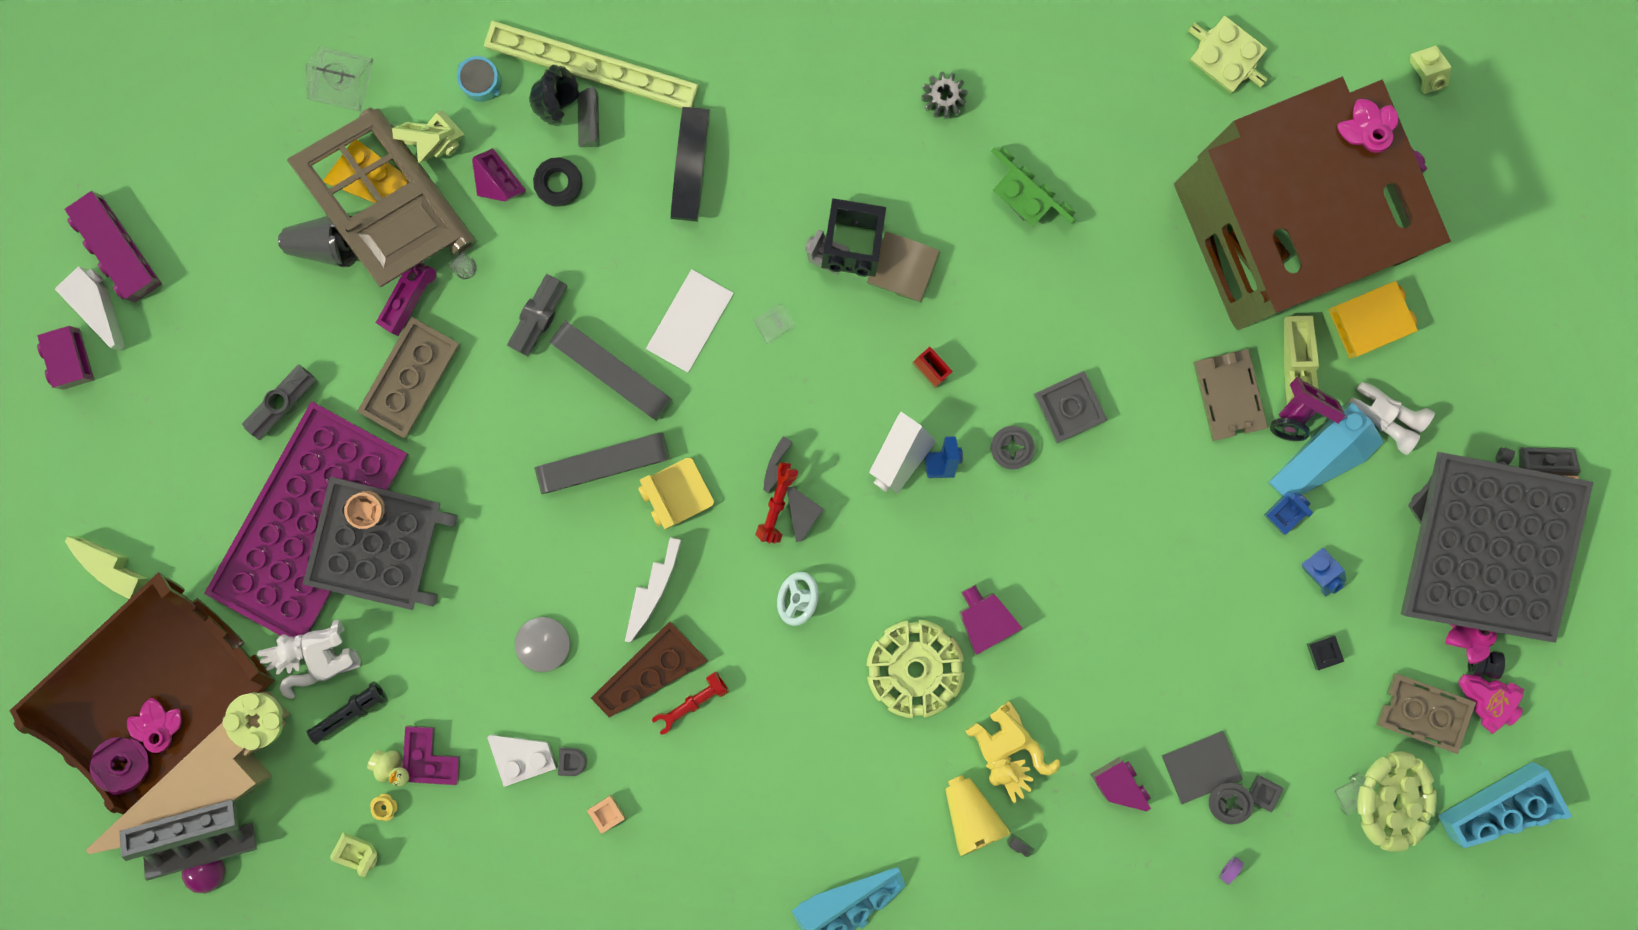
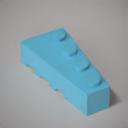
(1506, 807)

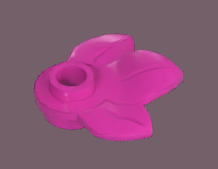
(1368, 121)
(1475, 641)
(154, 721)

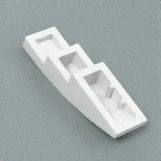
(648, 598)

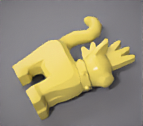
(1004, 743)

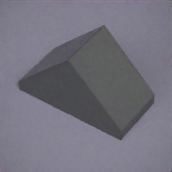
(803, 512)

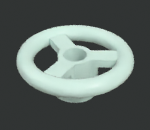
(800, 599)

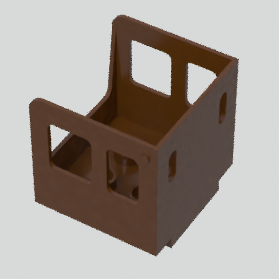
(1301, 176)

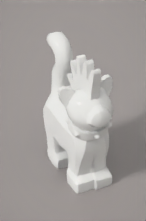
(318, 654)

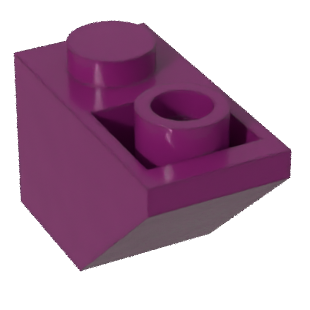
(1119, 787)

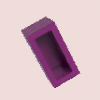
(65, 357)

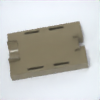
(1231, 394)
(1426, 713)

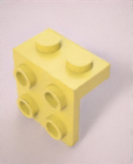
(676, 493)

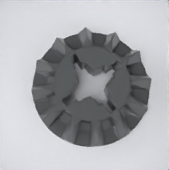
(1021, 438)
(1234, 814)

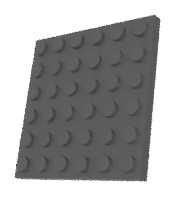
(1496, 547)

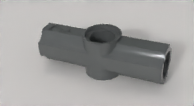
(537, 315)
(266, 414)

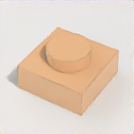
(606, 814)

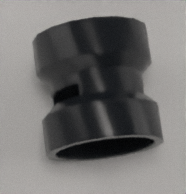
(1492, 666)

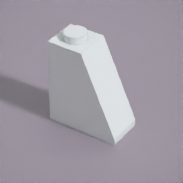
(901, 453)

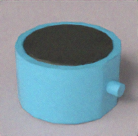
(479, 78)

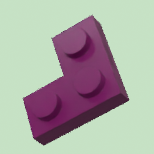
(422, 764)

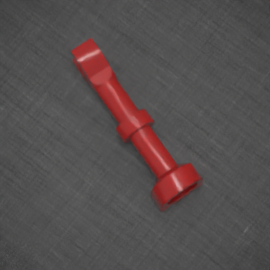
(767, 531)
(692, 703)

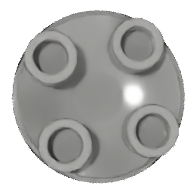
(542, 644)

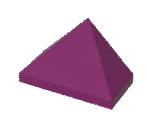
(494, 178)

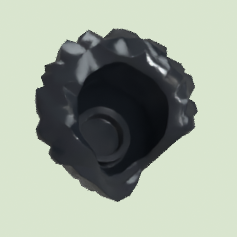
(553, 93)

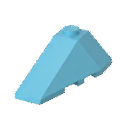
(1329, 453)
(849, 904)

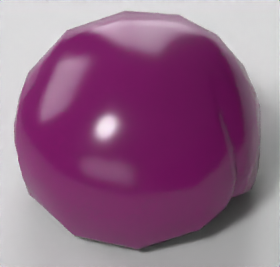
(204, 877)

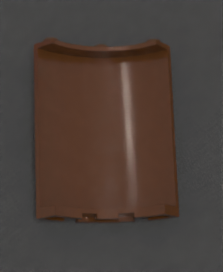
(147, 649)

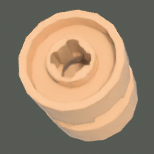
(364, 509)

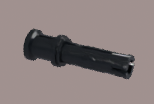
(359, 708)

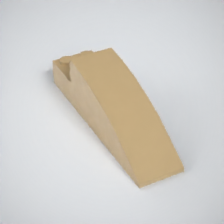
(206, 776)

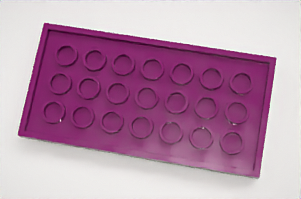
(272, 549)

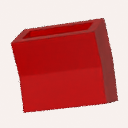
(926, 369)

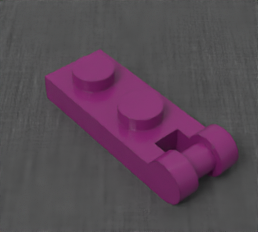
(405, 297)

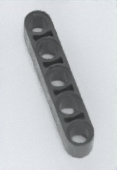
(610, 370)
(602, 463)

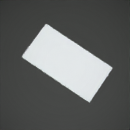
(689, 320)

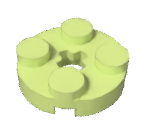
(237, 720)

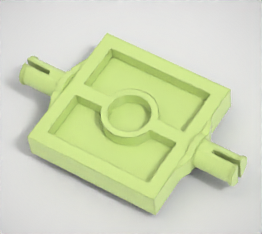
(1228, 54)

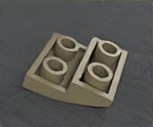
(904, 267)

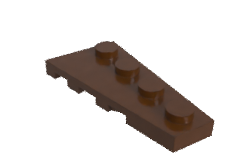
(651, 668)

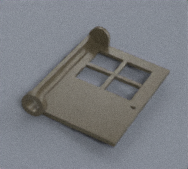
(397, 228)

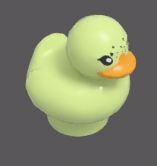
(388, 767)

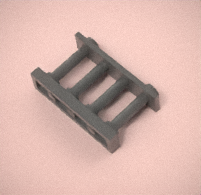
(188, 840)

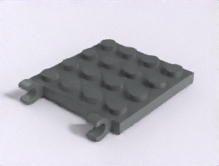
(377, 561)

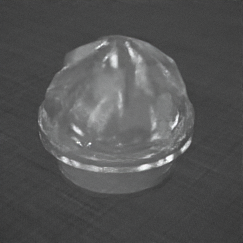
(463, 266)

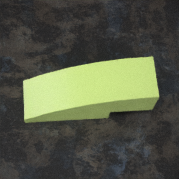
(1299, 352)
(106, 566)

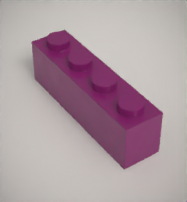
(112, 247)

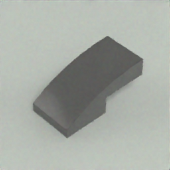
(771, 472)

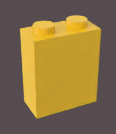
(1373, 319)

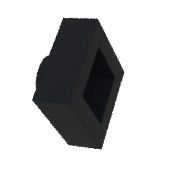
(1325, 652)

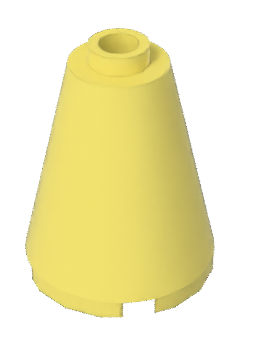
(972, 816)

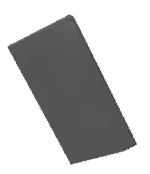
(588, 118)
(1550, 460)

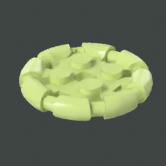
(903, 657)
(1397, 777)

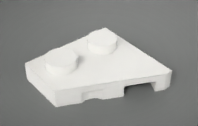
(520, 758)

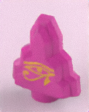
(1494, 700)

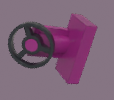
(1302, 407)

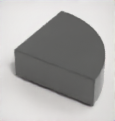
(1019, 845)

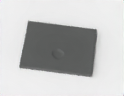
(1201, 767)

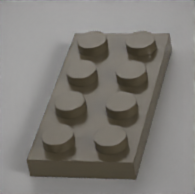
(408, 378)

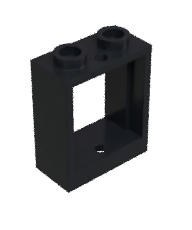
(855, 215)

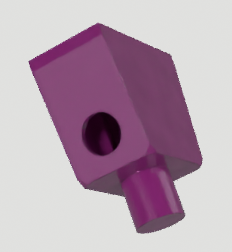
(986, 620)

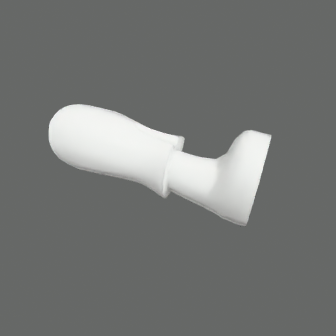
(1385, 411)

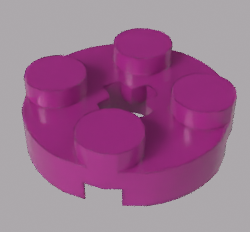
(119, 781)

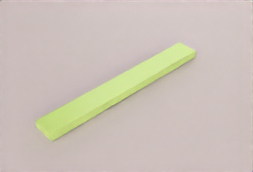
(591, 66)

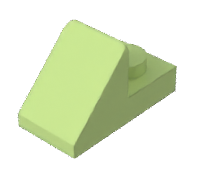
(424, 135)

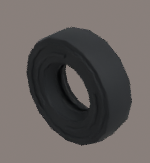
(557, 198)

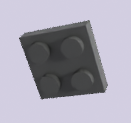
(1070, 407)

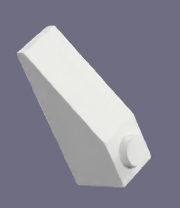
(93, 303)

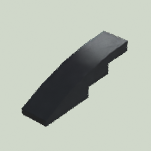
(690, 164)

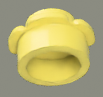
(376, 807)

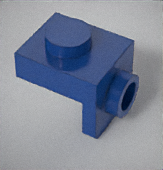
(944, 463)
(1288, 511)
(1325, 572)

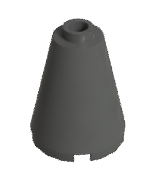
(318, 242)

